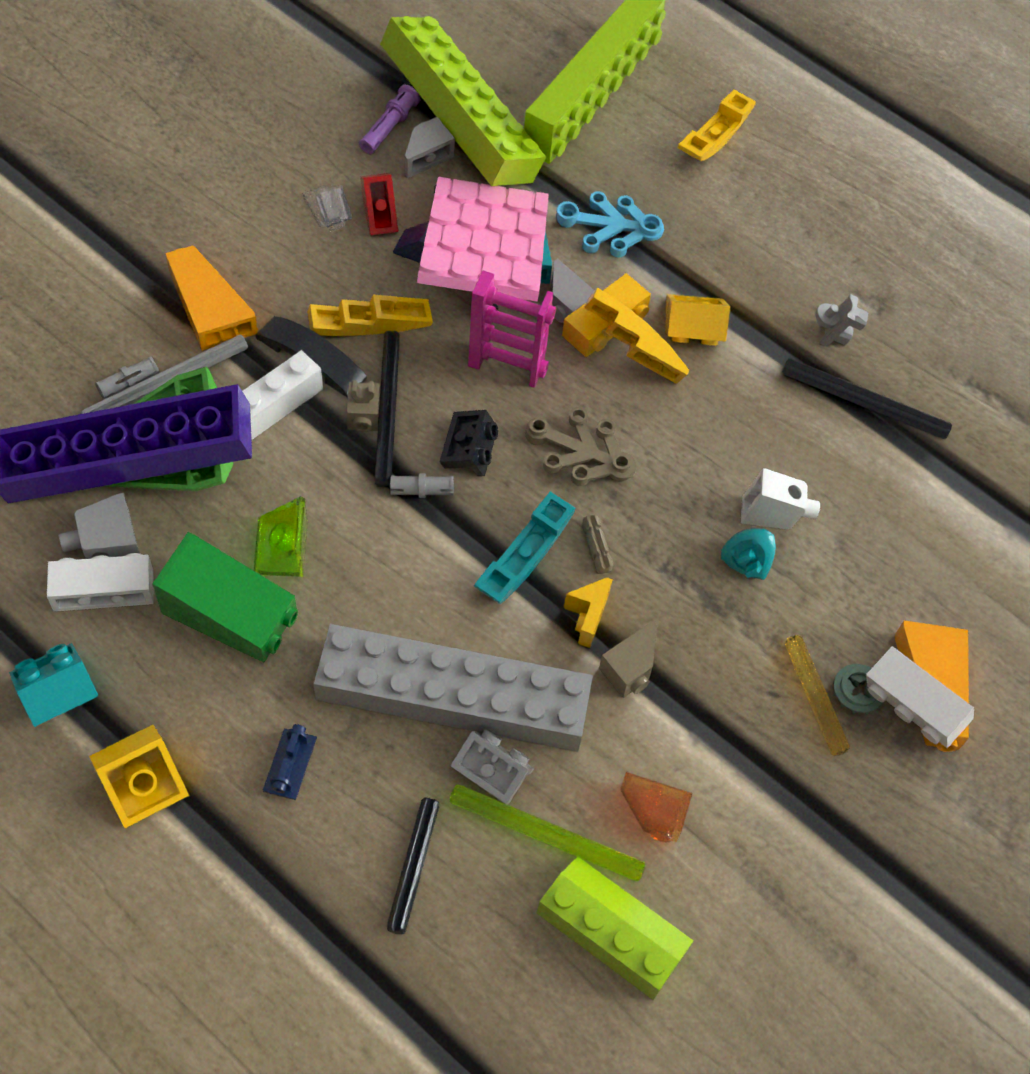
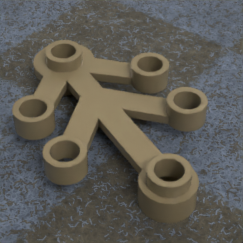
(583, 450)

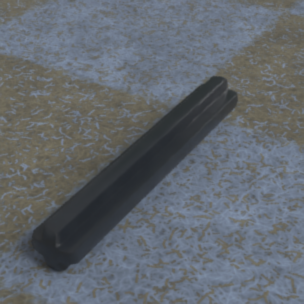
(413, 866)

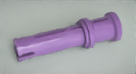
(396, 111)

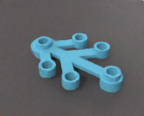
(642, 226)

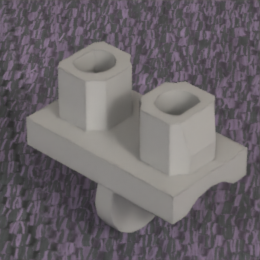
(840, 320)

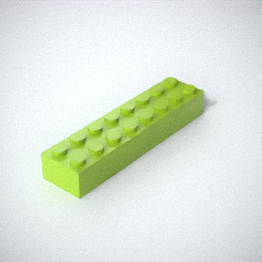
(593, 75)
(462, 101)

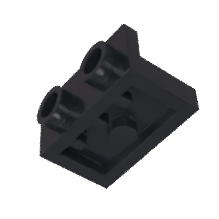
(469, 441)

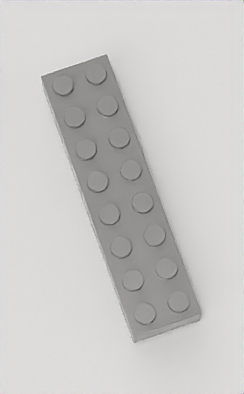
(453, 687)

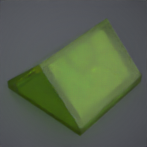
(282, 540)

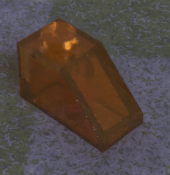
(656, 806)

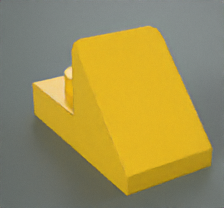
(590, 604)

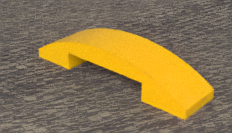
(719, 128)

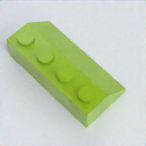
(614, 927)

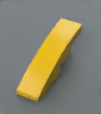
(371, 317)
(645, 343)

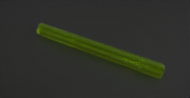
(547, 832)

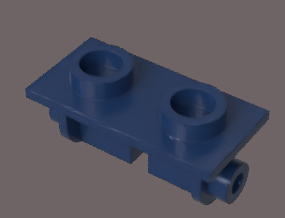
(290, 762)

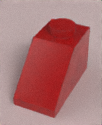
(379, 203)

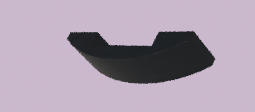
(294, 337)

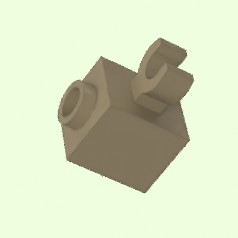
(363, 406)

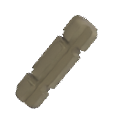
(597, 544)

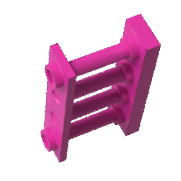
(483, 332)

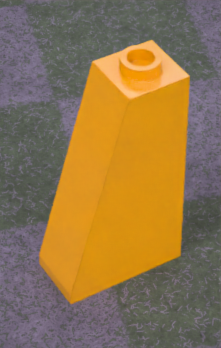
(208, 299)
(943, 655)

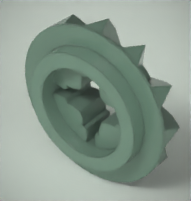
(843, 688)

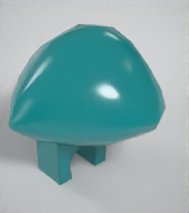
(750, 552)

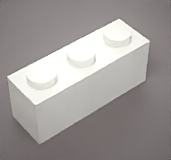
(282, 391)
(100, 582)
(919, 697)

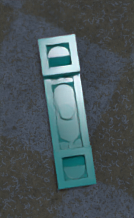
(527, 549)

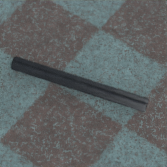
(867, 398)
(387, 409)

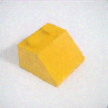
(696, 319)
(139, 776)

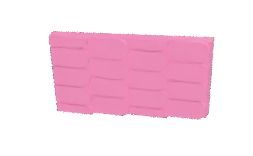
(485, 230)

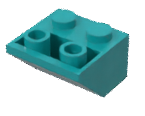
(52, 683)

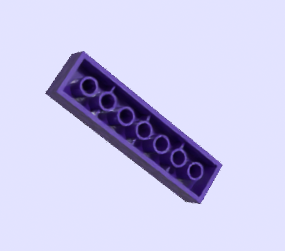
(125, 443)

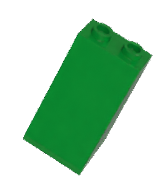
(224, 599)

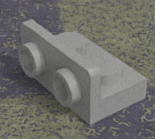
(492, 765)

